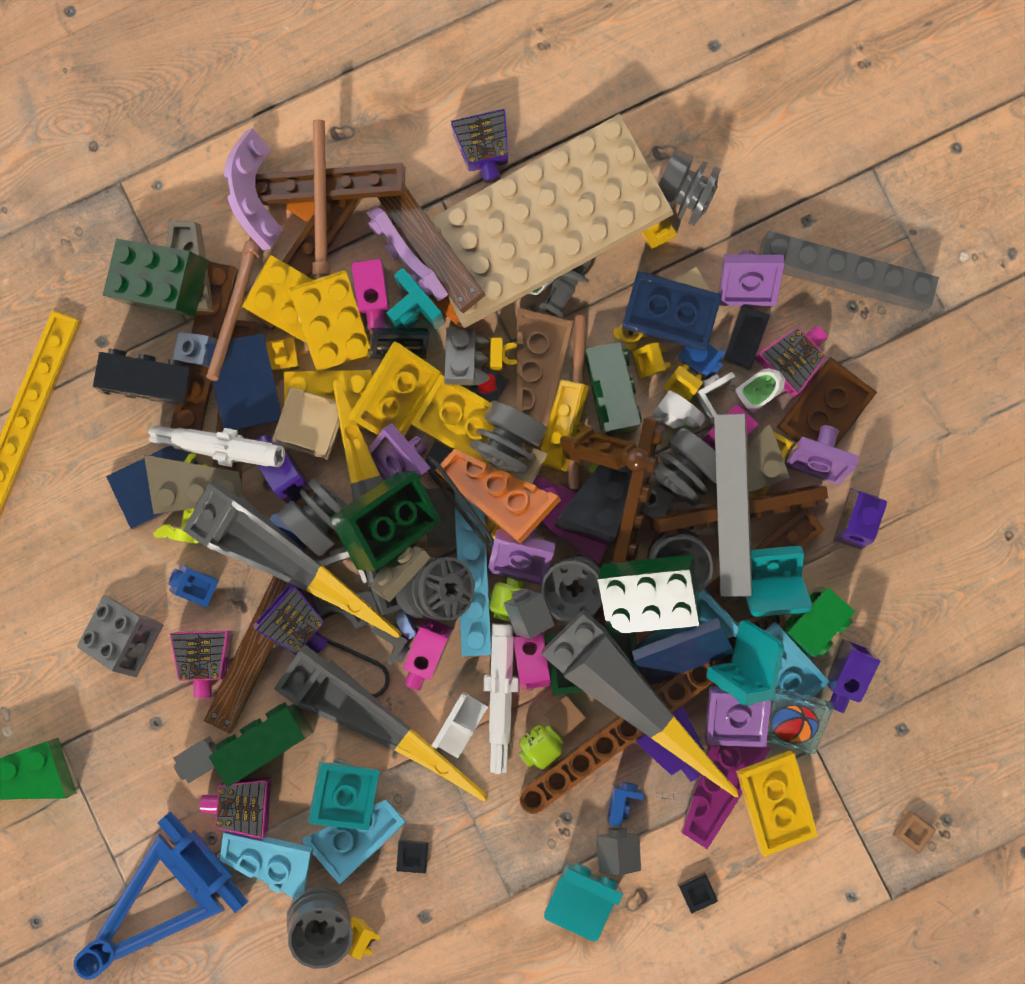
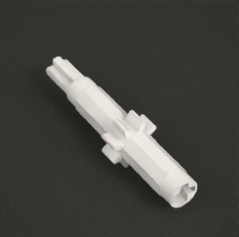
(224, 446)
(501, 686)

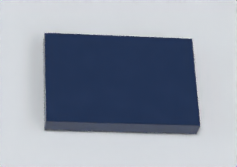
(671, 311)
(245, 384)
(132, 487)
(683, 651)

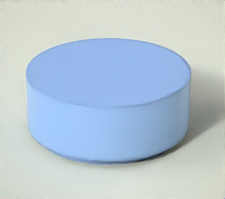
(406, 624)

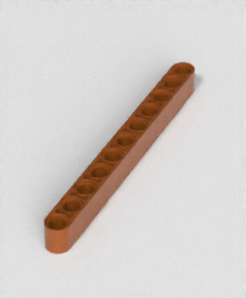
(619, 740)

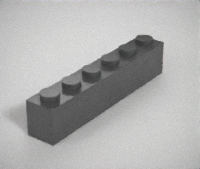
(851, 272)

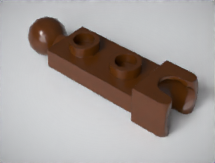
(603, 450)

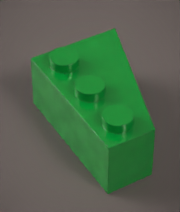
(36, 773)

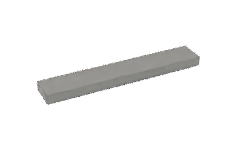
(733, 504)

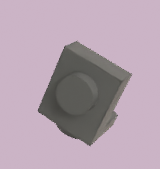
(400, 643)

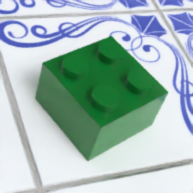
(815, 629)

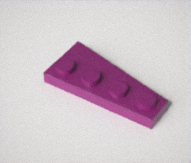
(582, 544)
(710, 802)

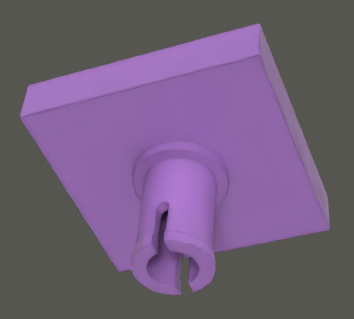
(750, 279)
(395, 454)
(821, 458)
(521, 561)
(735, 723)

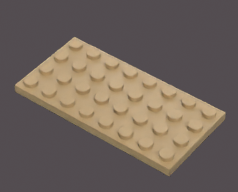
(553, 216)

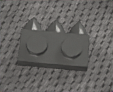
(462, 359)

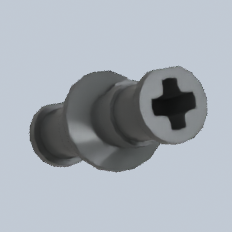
(563, 290)

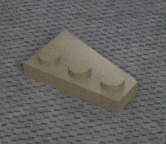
(189, 237)
(181, 484)

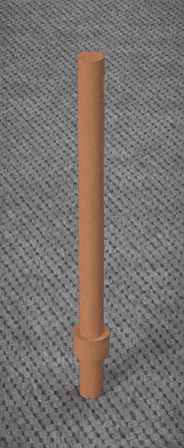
(251, 252)
(320, 267)
(577, 377)

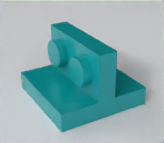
(414, 303)
(343, 795)

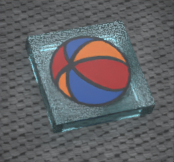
(798, 720)

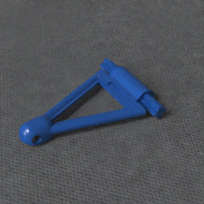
(193, 867)

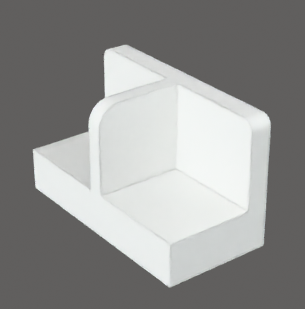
(460, 725)

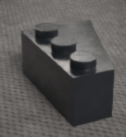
(142, 377)
(598, 505)

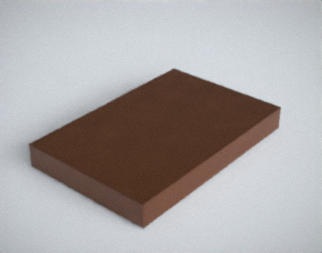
(830, 399)

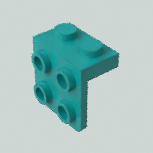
(778, 582)
(753, 667)
(582, 901)

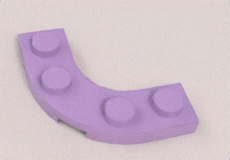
(243, 198)
(398, 249)

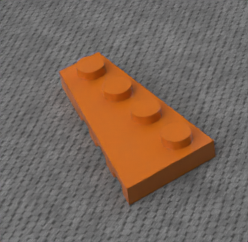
(503, 498)

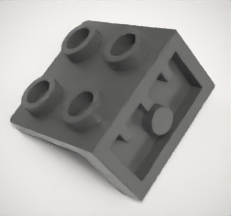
(119, 637)

